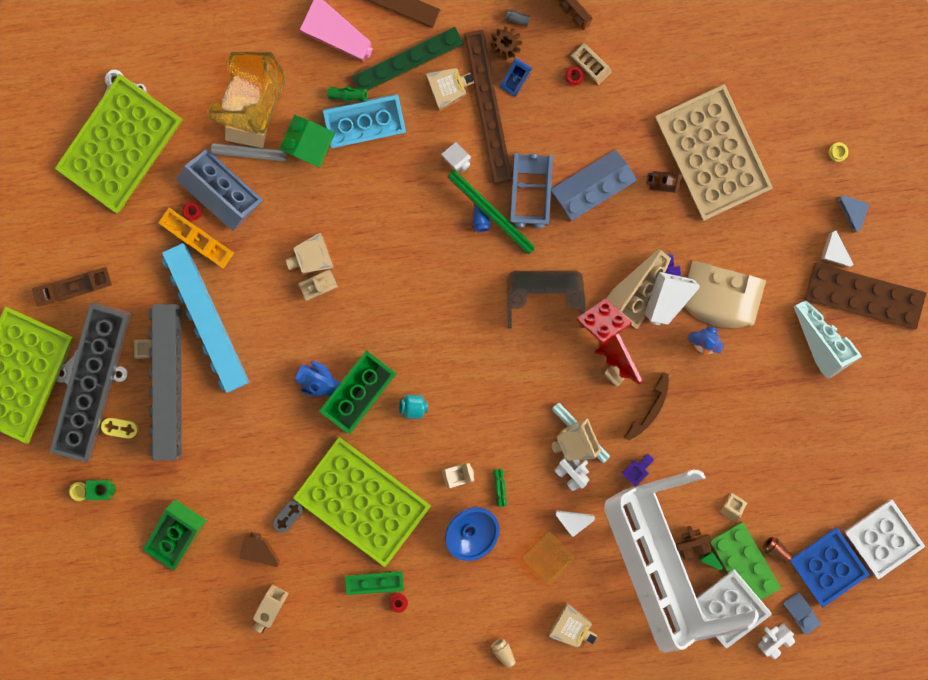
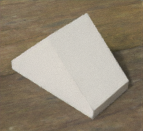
(835, 251)
(574, 521)

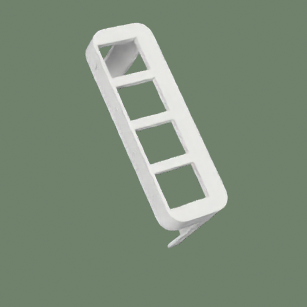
(666, 566)

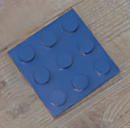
(829, 567)

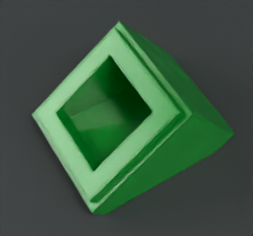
(711, 560)

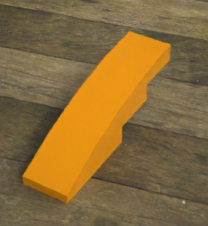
(196, 237)

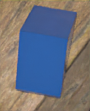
(516, 77)

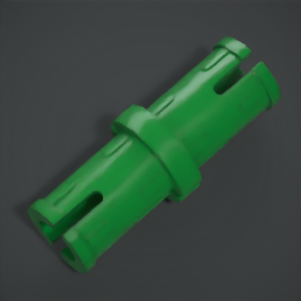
(347, 94)

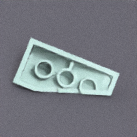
(828, 348)

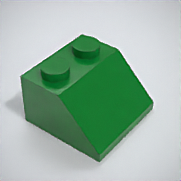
(307, 141)

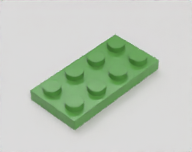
(740, 552)

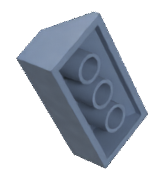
(593, 185)
(219, 189)

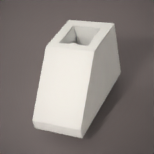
(457, 158)

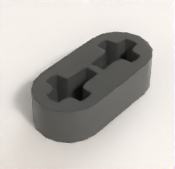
(284, 513)

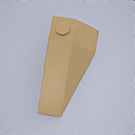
(635, 290)

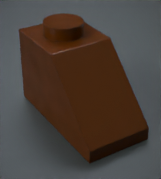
(258, 550)

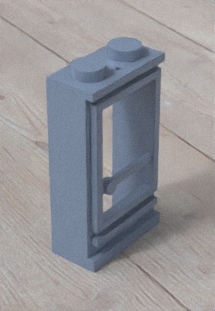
(531, 165)

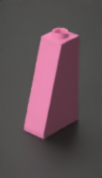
(333, 30)

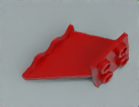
(605, 324)

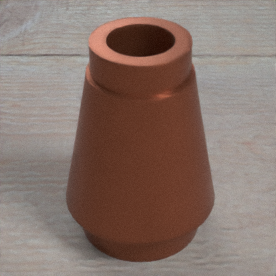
(776, 549)

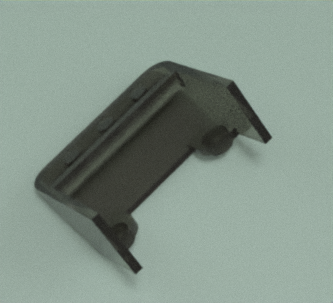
(524, 282)

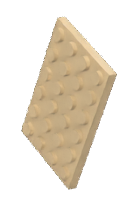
(713, 152)

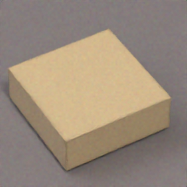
(141, 348)

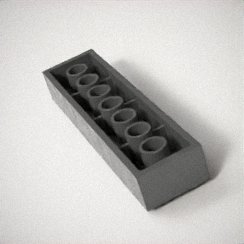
(90, 381)
(166, 382)

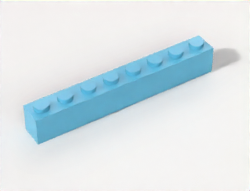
(205, 317)

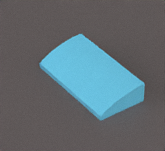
(365, 120)

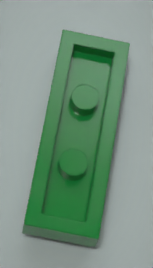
(374, 583)

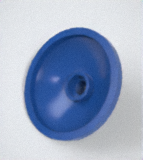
(475, 541)

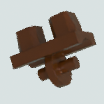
(664, 181)
(702, 542)

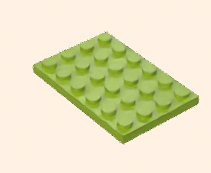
(119, 143)
(28, 370)
(362, 501)

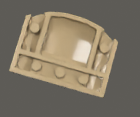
(724, 296)

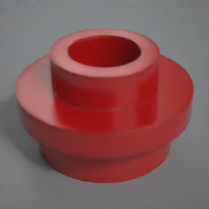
(576, 70)
(187, 207)
(398, 596)

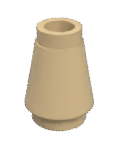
(503, 652)

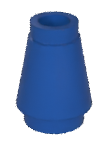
(480, 220)

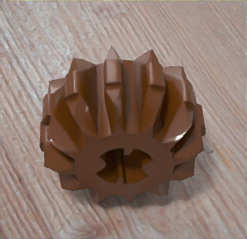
(510, 38)

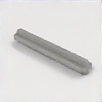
(248, 152)

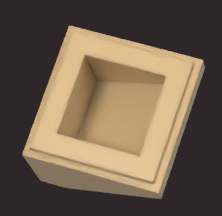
(612, 374)
(733, 507)

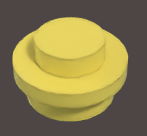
(838, 152)
(78, 491)

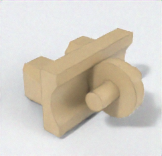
(318, 285)

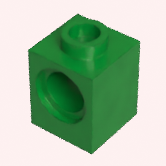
(92, 493)

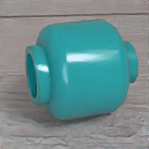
(413, 407)

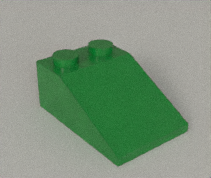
(174, 534)

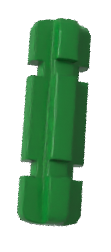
(500, 487)

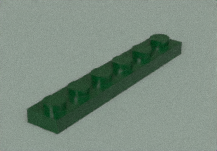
(408, 60)

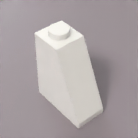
(669, 297)

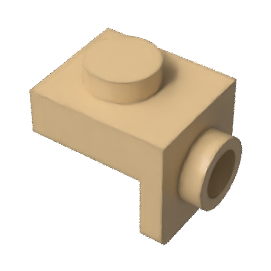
(458, 475)

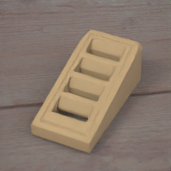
(596, 59)

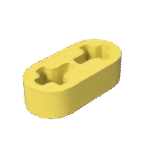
(119, 432)

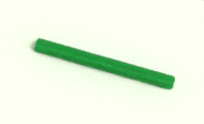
(491, 212)

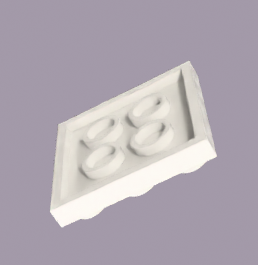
(884, 539)
(731, 597)

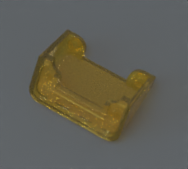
(250, 93)

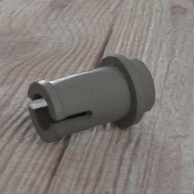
(518, 18)

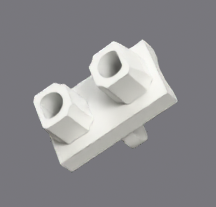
(576, 470)
(774, 639)

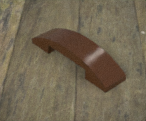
(72, 287)
(662, 387)

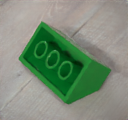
(358, 392)

